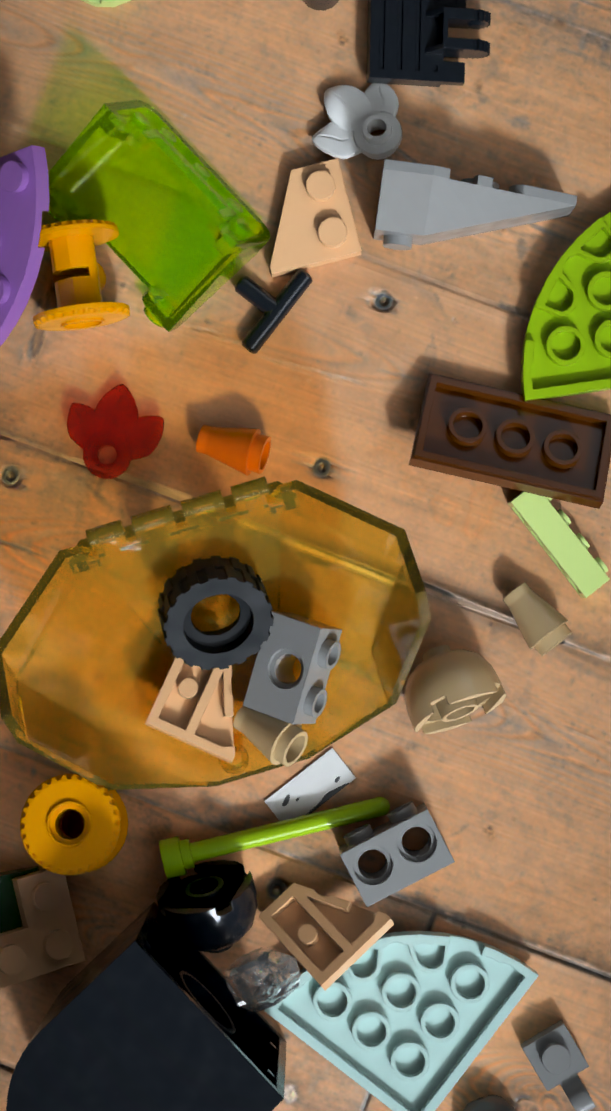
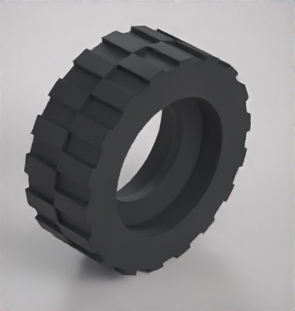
(222, 646)

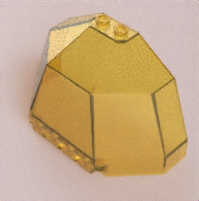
(93, 654)

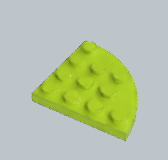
(570, 322)

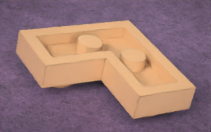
(48, 933)

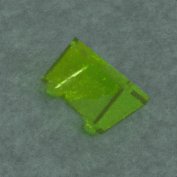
(172, 211)

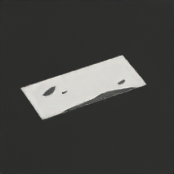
(311, 787)

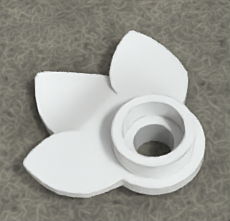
(354, 117)

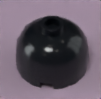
(209, 908)

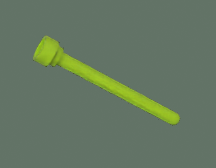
(181, 854)

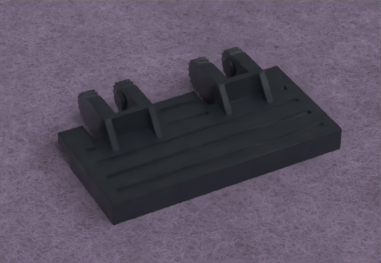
(412, 39)

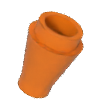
(236, 447)

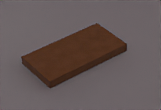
(513, 441)

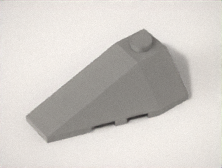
(425, 206)

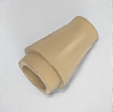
(537, 620)
(272, 737)

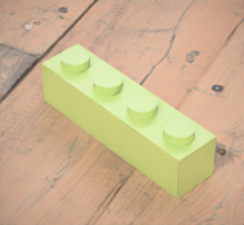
(560, 543)

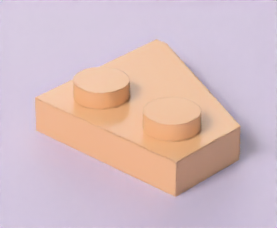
(314, 220)
(197, 709)
(323, 930)

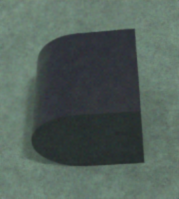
(149, 1034)

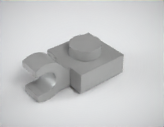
(558, 1062)

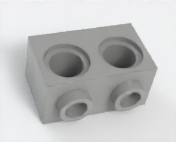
(401, 864)

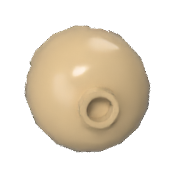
(450, 688)

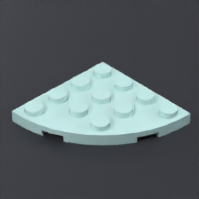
(408, 1013)

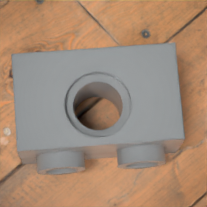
(272, 683)

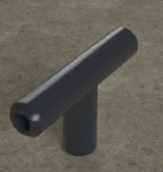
(273, 308)

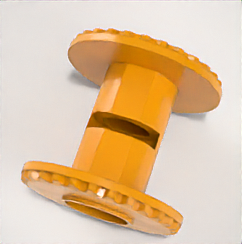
(78, 276)
(46, 832)

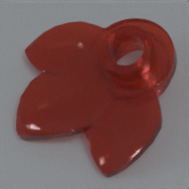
(113, 425)

